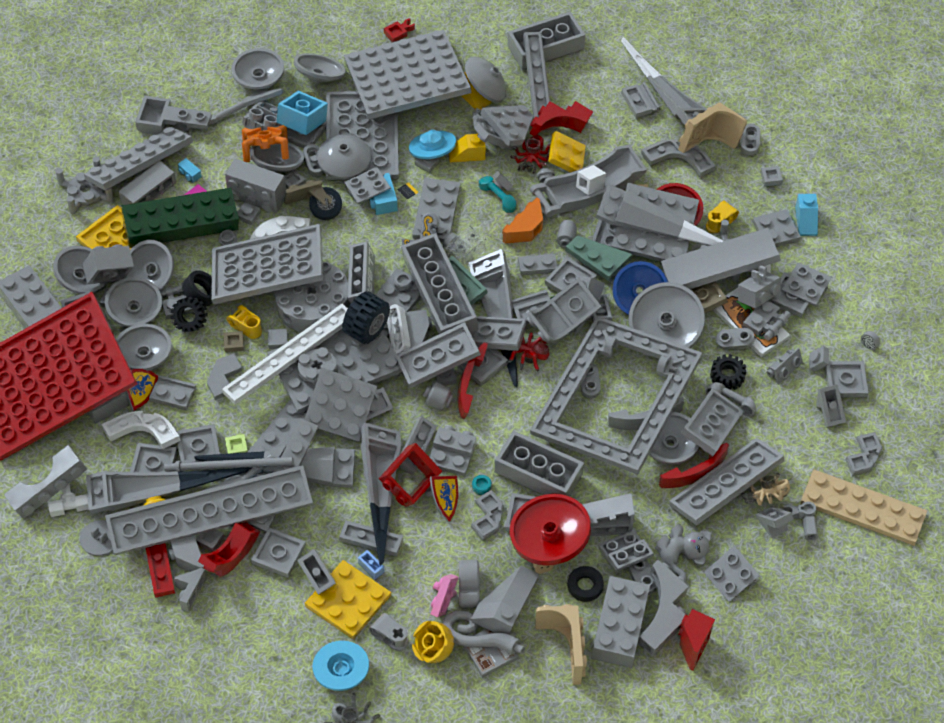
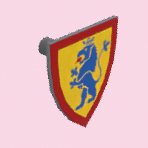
(141, 392)
(445, 494)

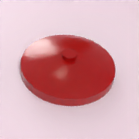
(550, 529)

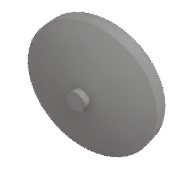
(669, 313)

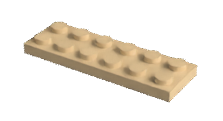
(864, 507)

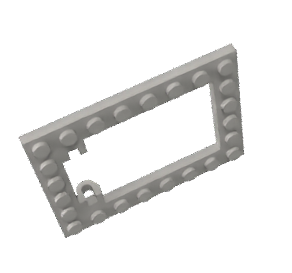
(674, 363)

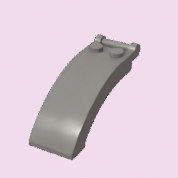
(620, 166)

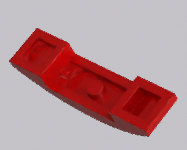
(464, 400)
(675, 478)

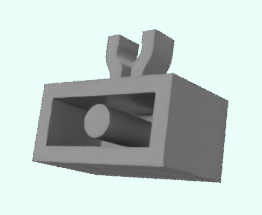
(758, 288)

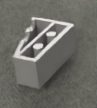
(611, 515)

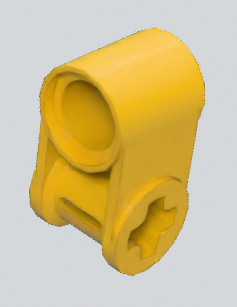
(723, 211)
(245, 321)

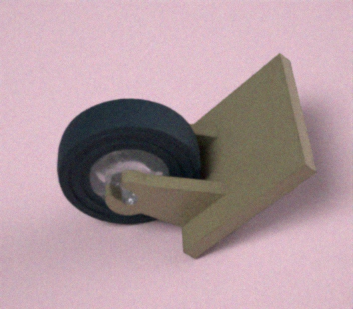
(323, 201)

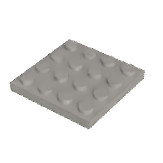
(651, 244)

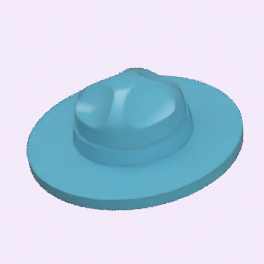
(432, 144)
(340, 665)

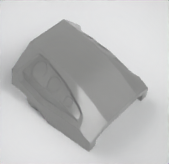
(261, 115)

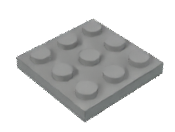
(340, 404)

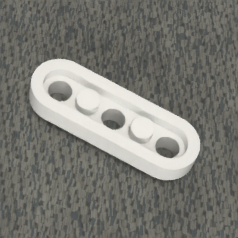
(398, 329)

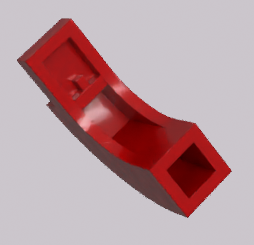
(231, 551)

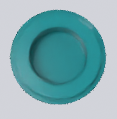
(481, 484)

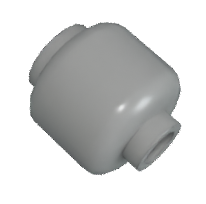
(438, 396)

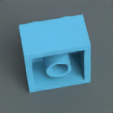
(302, 112)

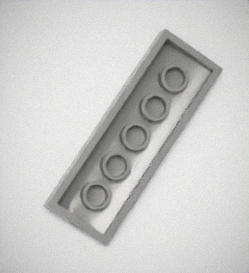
(722, 260)

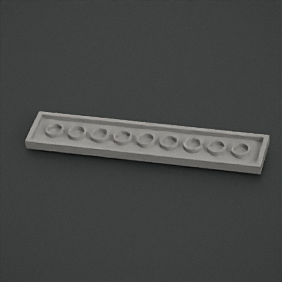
(208, 510)

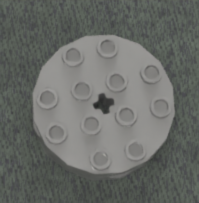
(308, 303)

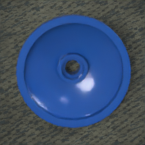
(634, 276)

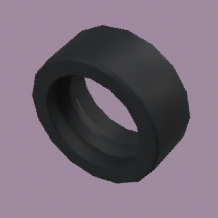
(204, 280)

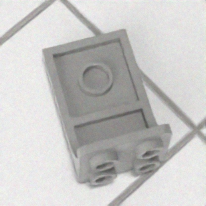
(564, 312)

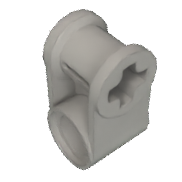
(390, 632)

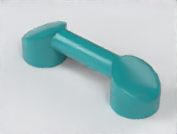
(508, 202)

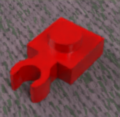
(398, 31)

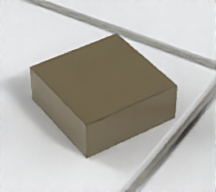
(233, 341)

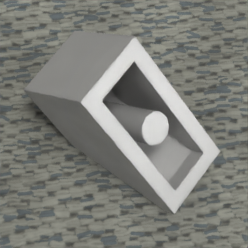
(186, 553)
(317, 571)

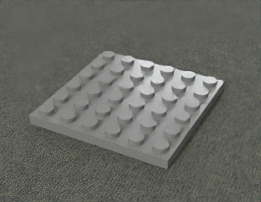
(406, 74)

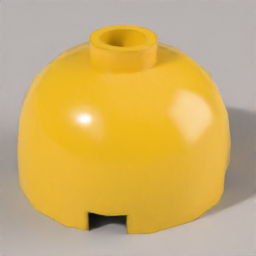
(433, 642)

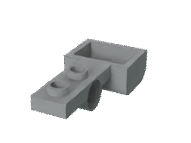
(158, 112)

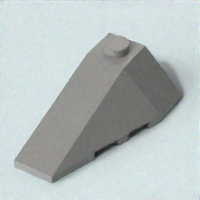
(504, 604)

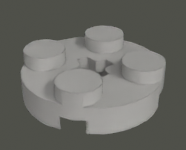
(313, 357)

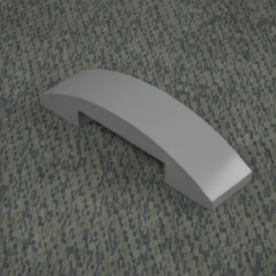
(624, 421)

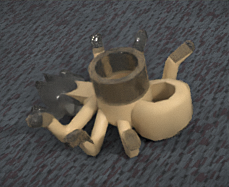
(770, 488)

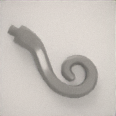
(500, 640)

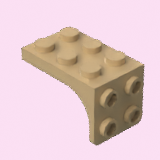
(716, 124)
(566, 621)

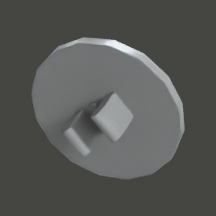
(96, 538)

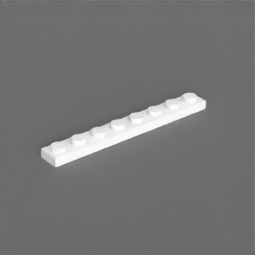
(285, 355)

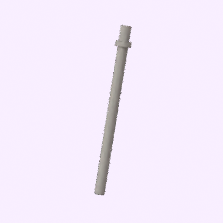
(179, 466)

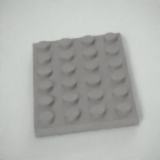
(348, 117)
(267, 264)
(360, 361)

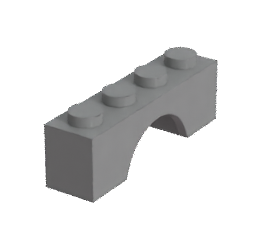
(65, 469)

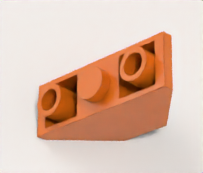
(525, 224)

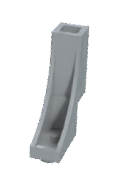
(669, 616)

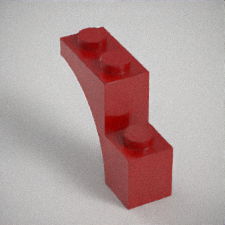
(552, 115)

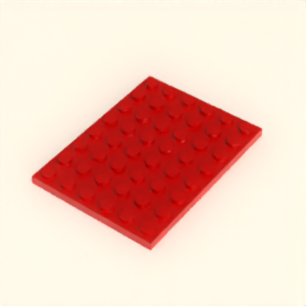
(58, 373)

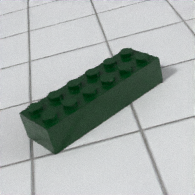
(180, 217)

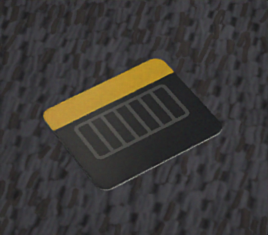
(407, 190)

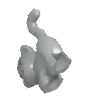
(693, 546)

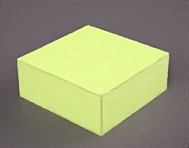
(236, 444)

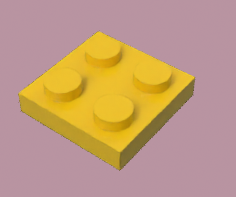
(566, 152)

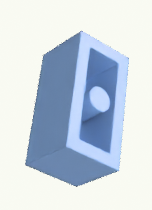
(370, 564)

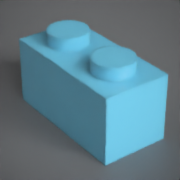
(189, 170)

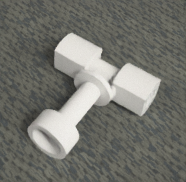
(67, 502)

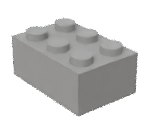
(256, 185)

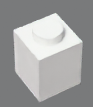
(590, 180)

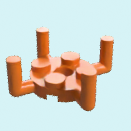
(264, 139)

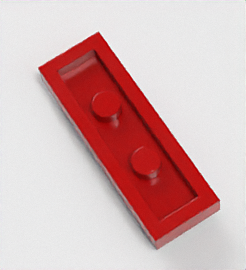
(160, 570)

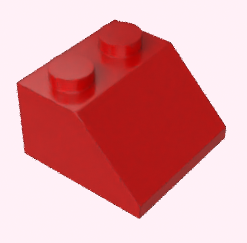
(695, 634)

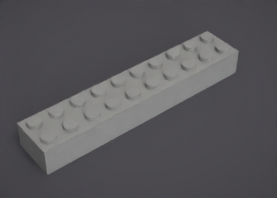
(30, 303)

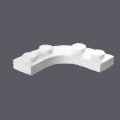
(279, 225)
(139, 421)

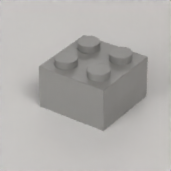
(107, 264)

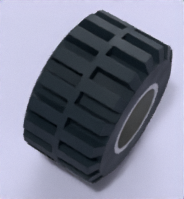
(366, 317)

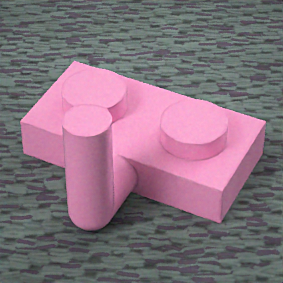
(446, 591)

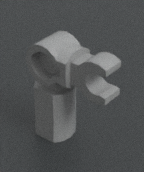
(807, 513)

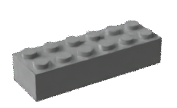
(438, 284)

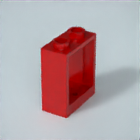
(422, 462)

